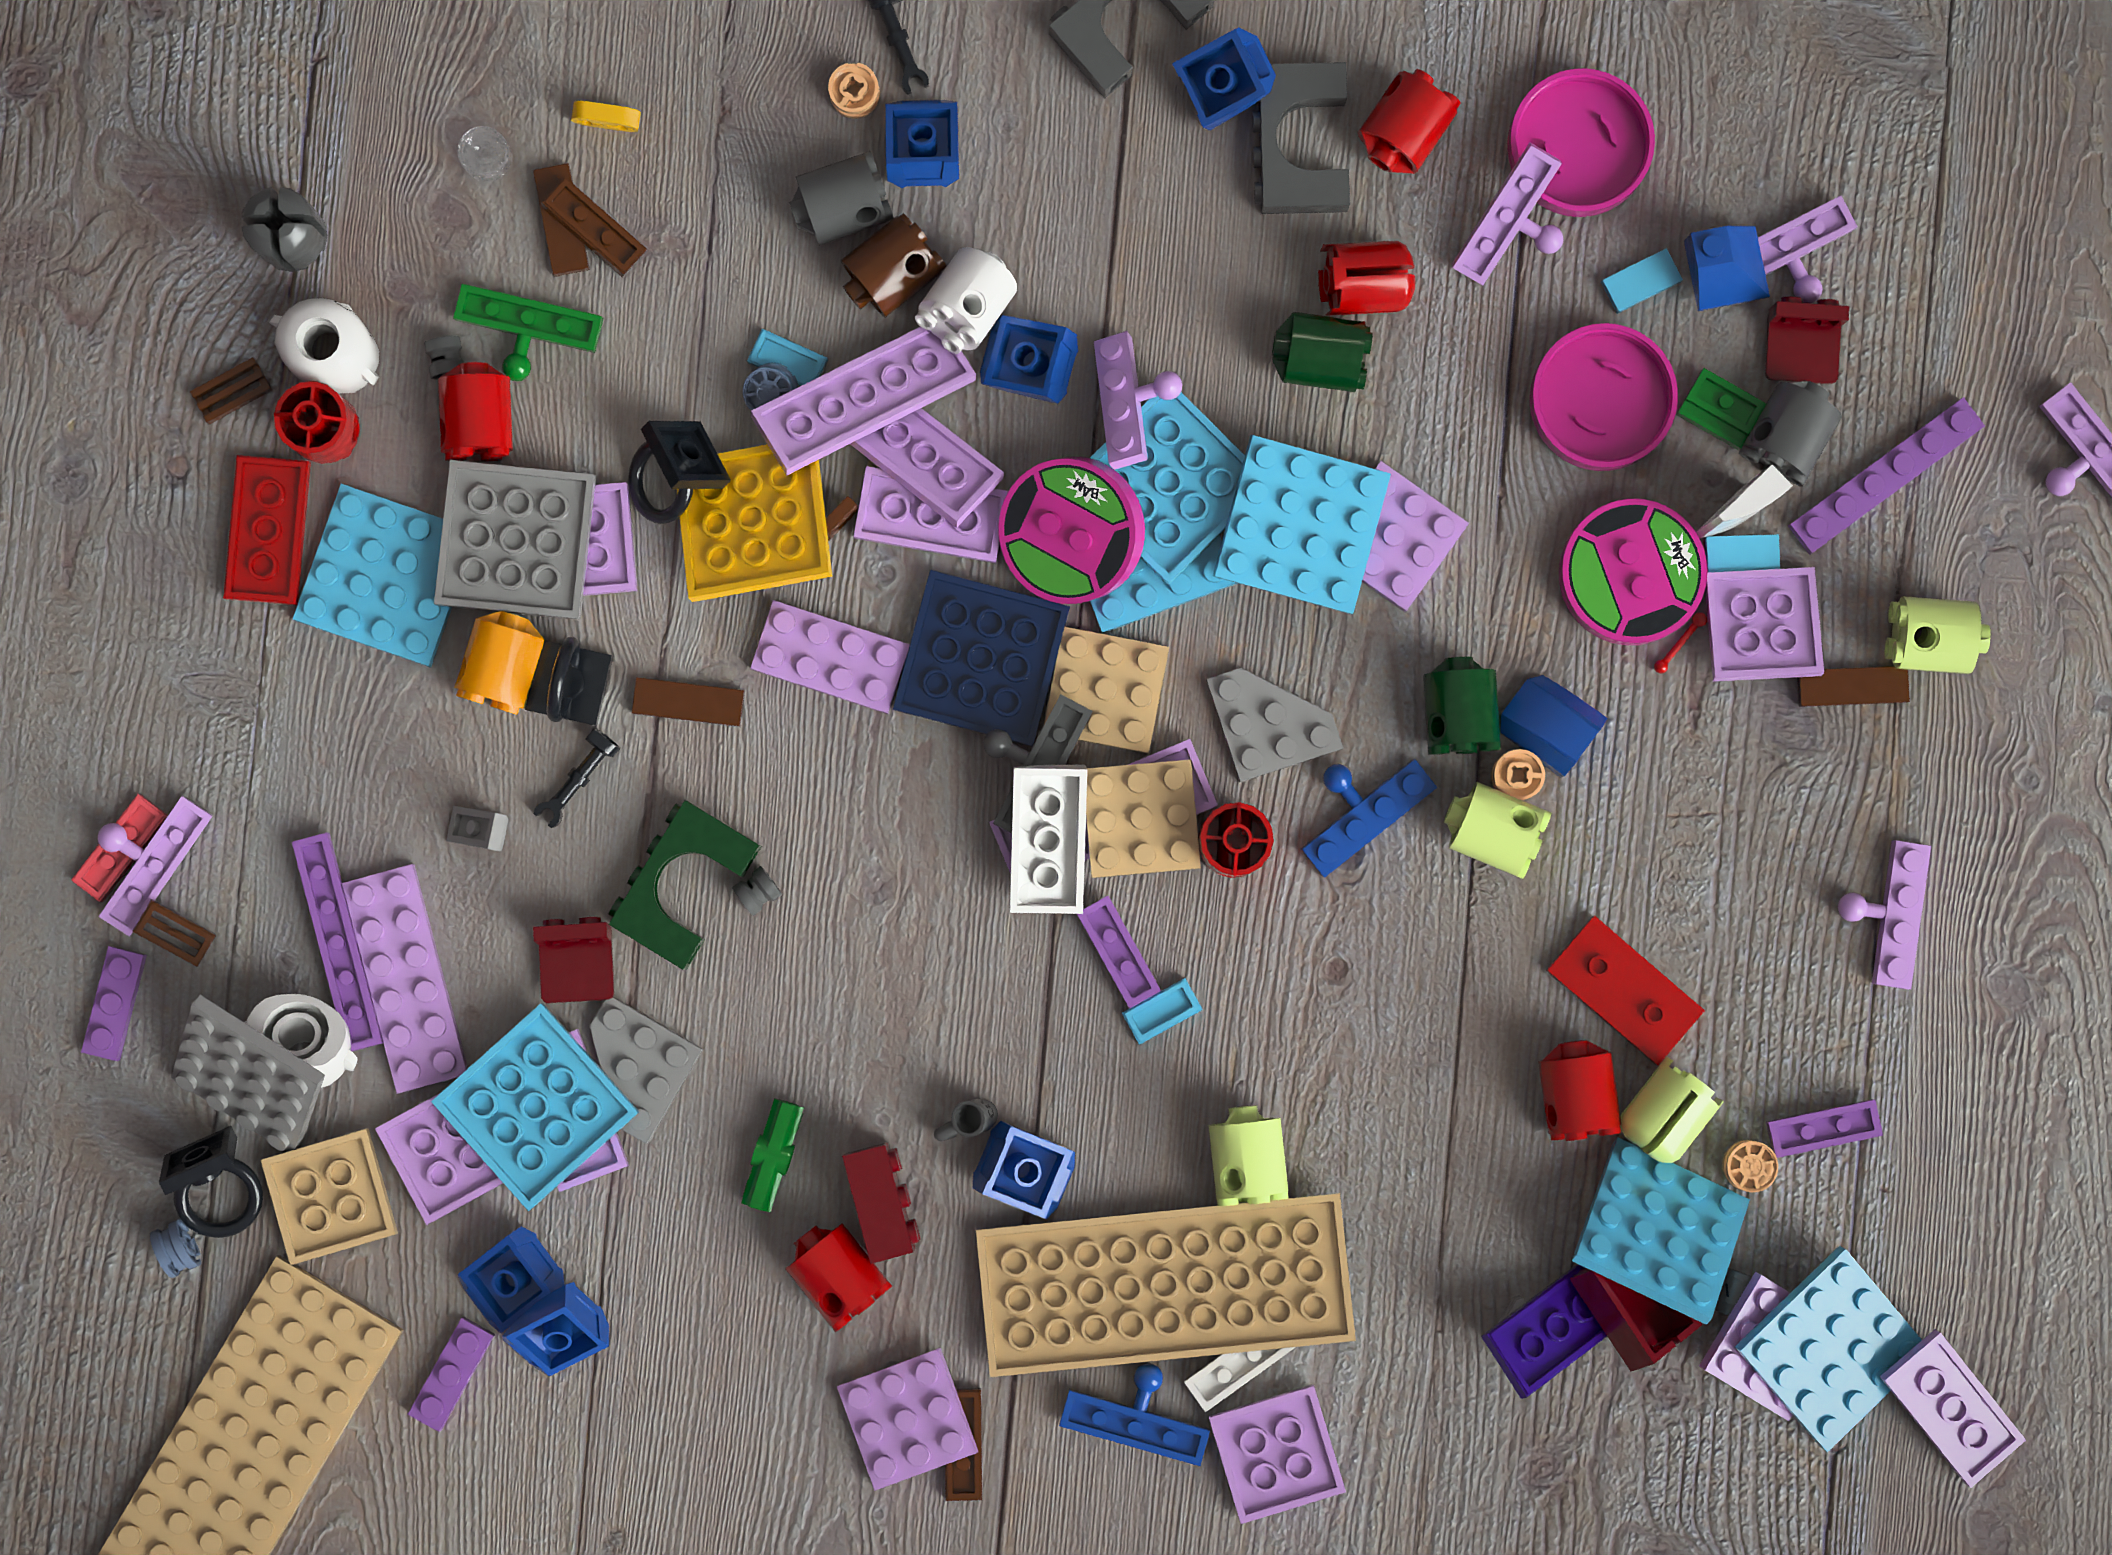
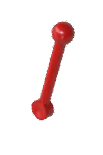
(1698, 620)

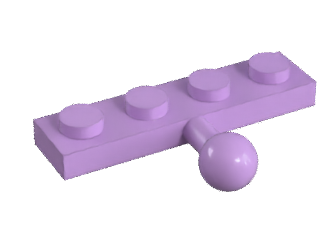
(1509, 215)
(1802, 236)
(1122, 398)
(2085, 435)
(152, 865)
(1898, 914)

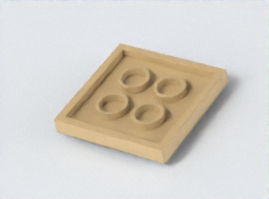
(1116, 681)
(1141, 819)
(329, 1196)

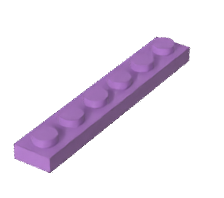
(1886, 475)
(337, 939)

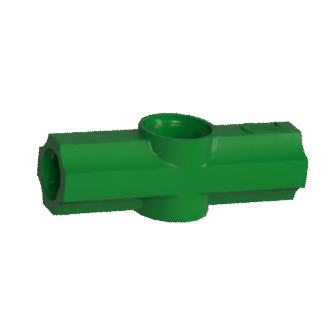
(772, 1155)

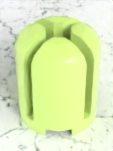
(1668, 1113)

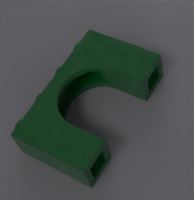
(641, 913)

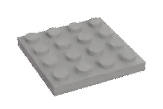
(515, 539)
(246, 1075)

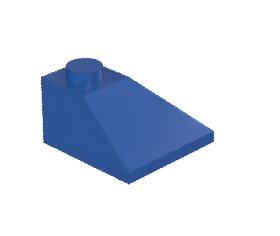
(1726, 266)

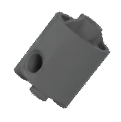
(840, 199)
(1792, 430)

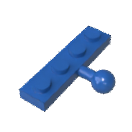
(1367, 815)
(1134, 1424)

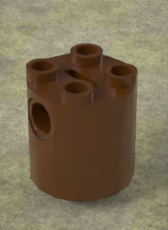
(891, 266)

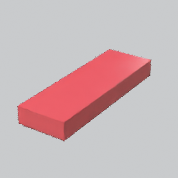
(105, 868)

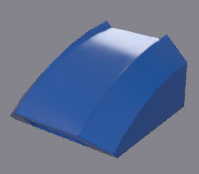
(1226, 76)
(922, 143)
(1029, 358)
(1550, 723)
(1024, 1170)
(511, 1278)
(559, 1330)

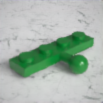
(527, 321)

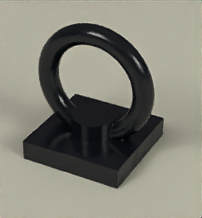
(685, 460)
(569, 682)
(200, 1164)

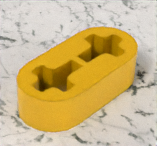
(605, 116)

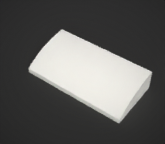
(1746, 502)
(1048, 839)

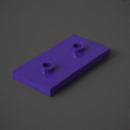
(1544, 1335)

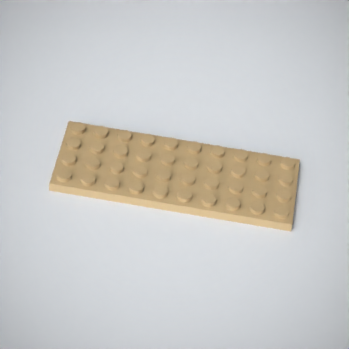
(1165, 1285)
(258, 1422)

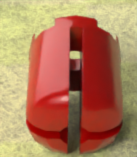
(1366, 277)

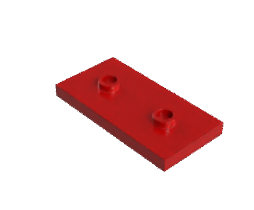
(267, 530)
(1625, 990)

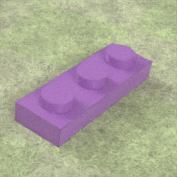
(1118, 952)
(113, 1003)
(1824, 1128)
(451, 1374)

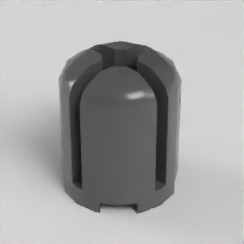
(284, 229)

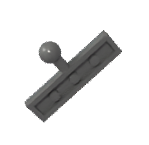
(1050, 748)

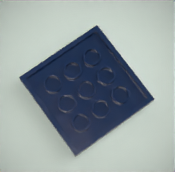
(981, 657)

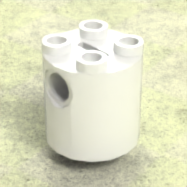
(967, 299)

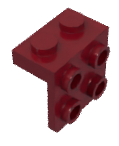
(1804, 340)
(575, 960)

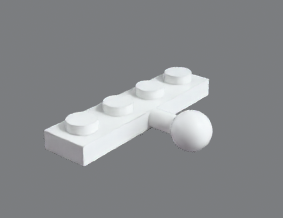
(1230, 1373)

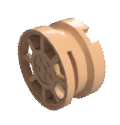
(854, 90)
(1518, 774)
(1750, 1166)

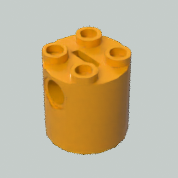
(500, 661)

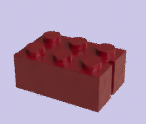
(881, 1202)
(1633, 1322)

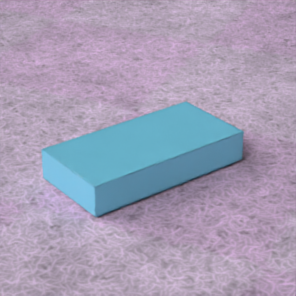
(1641, 280)
(799, 360)
(1742, 553)
(1162, 1011)

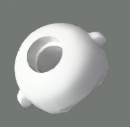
(348, 366)
(300, 1019)

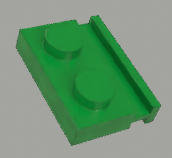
(1721, 409)

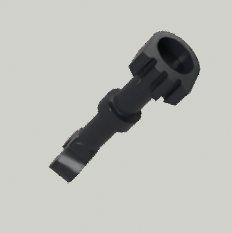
(898, 39)
(579, 777)

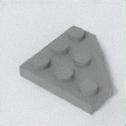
(1269, 725)
(642, 1061)

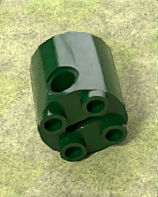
(1322, 351)
(1461, 708)

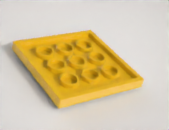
(756, 529)

